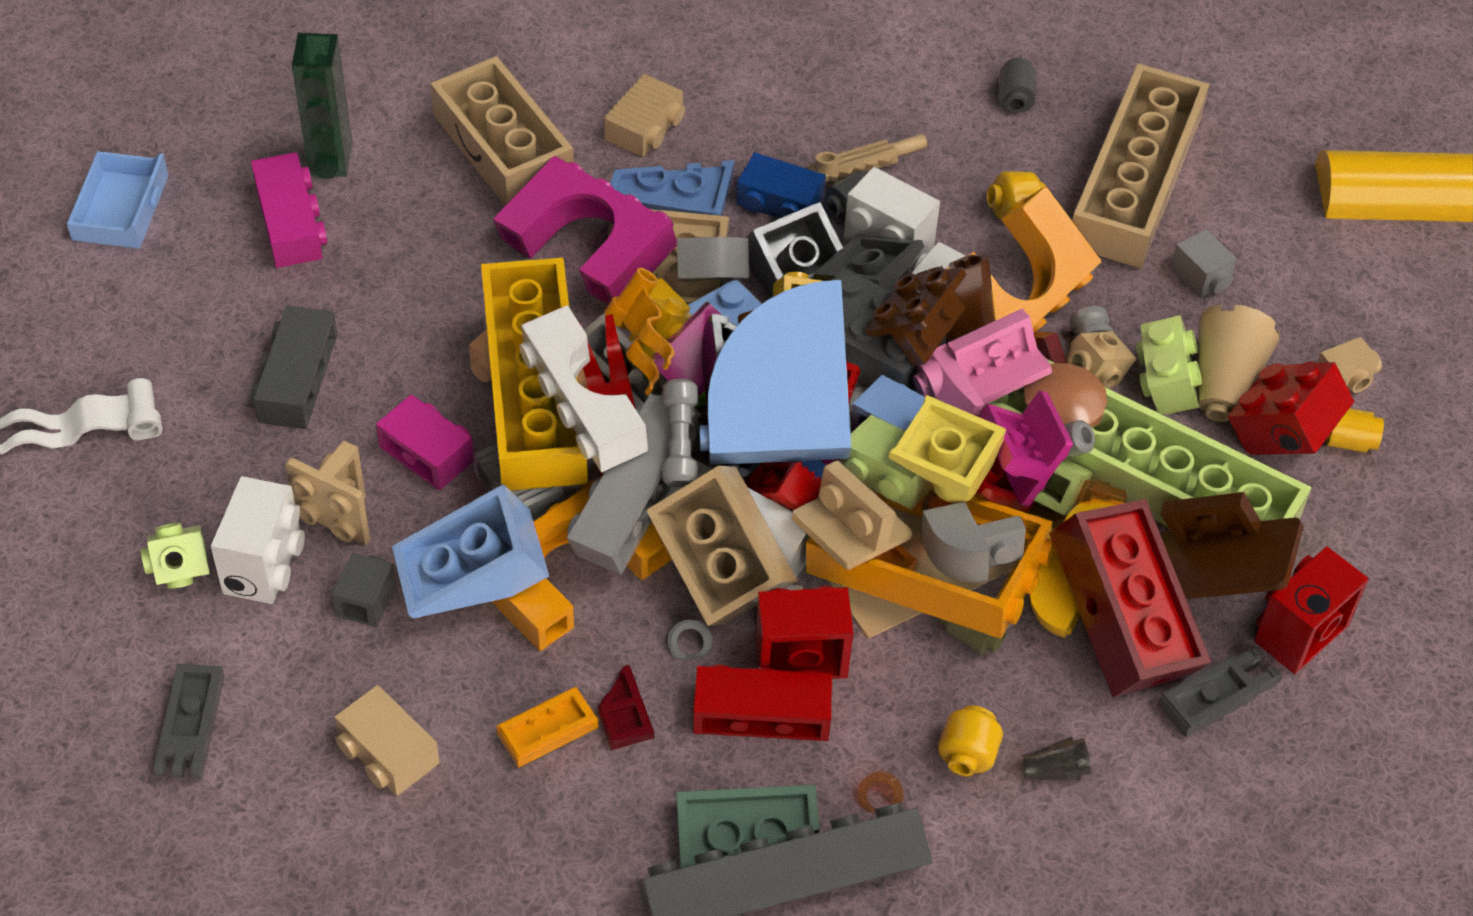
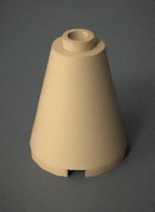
(1231, 355)

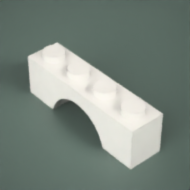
(604, 424)

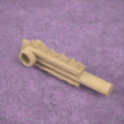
(864, 158)

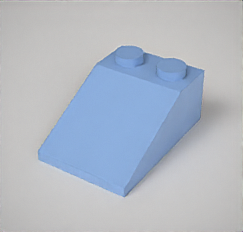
(471, 556)

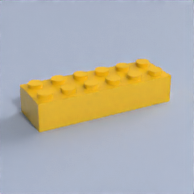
(531, 438)

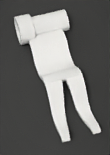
(123, 412)

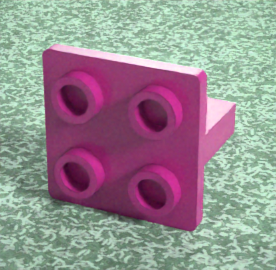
(1031, 445)

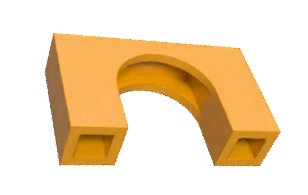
(1056, 252)
(542, 610)

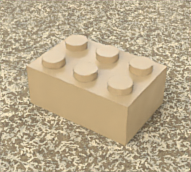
(721, 544)

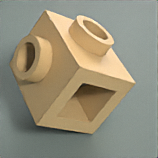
(1101, 355)

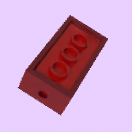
(1129, 597)

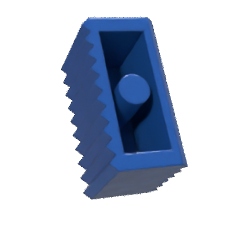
(778, 186)

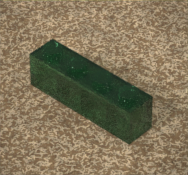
(322, 104)

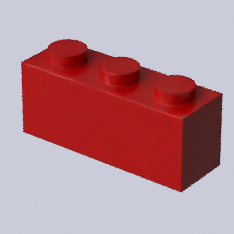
(763, 703)

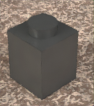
(364, 589)

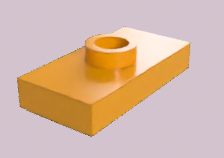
(547, 727)

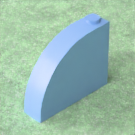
(782, 382)

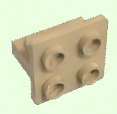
(332, 493)
(850, 519)

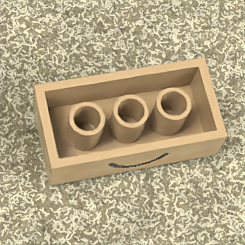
(497, 126)

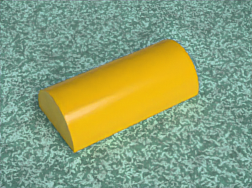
(1396, 185)

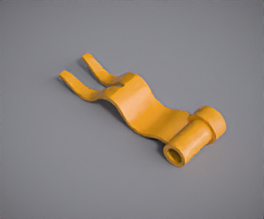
(640, 315)

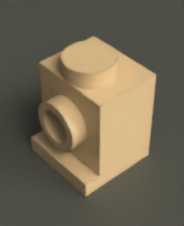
(1355, 362)

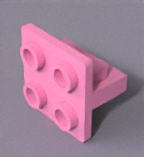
(1001, 356)

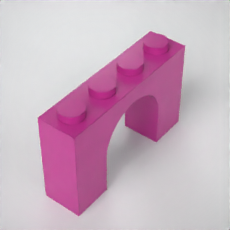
(565, 194)

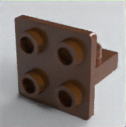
(920, 312)

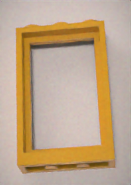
(942, 598)

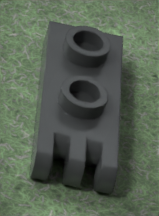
(189, 720)

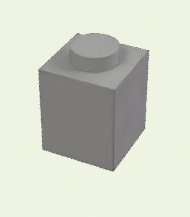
(1204, 264)

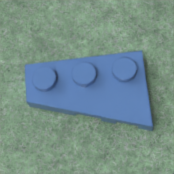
(683, 190)

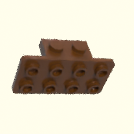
(1226, 548)

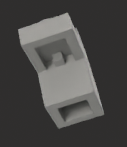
(713, 258)
(967, 549)

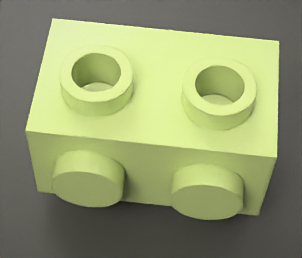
(1169, 364)

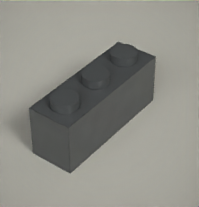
(294, 367)

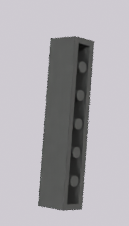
(789, 869)

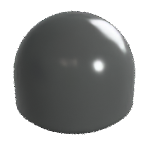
(685, 624)

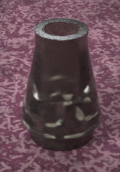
(1058, 761)

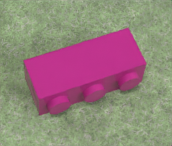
(289, 209)

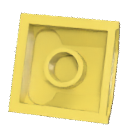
(949, 449)

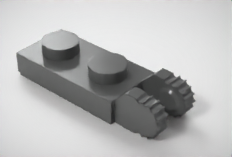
(1217, 691)

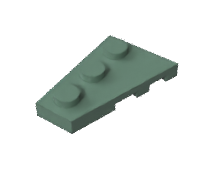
(735, 816)

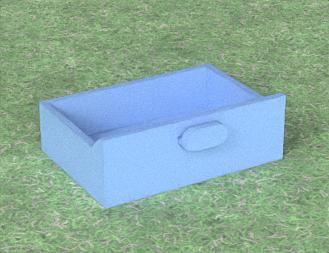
(118, 199)

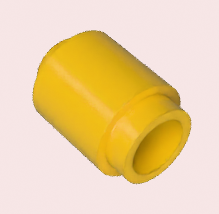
(1357, 431)

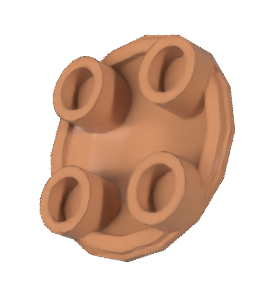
(1074, 393)

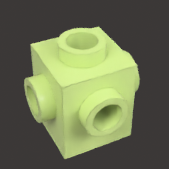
(174, 538)

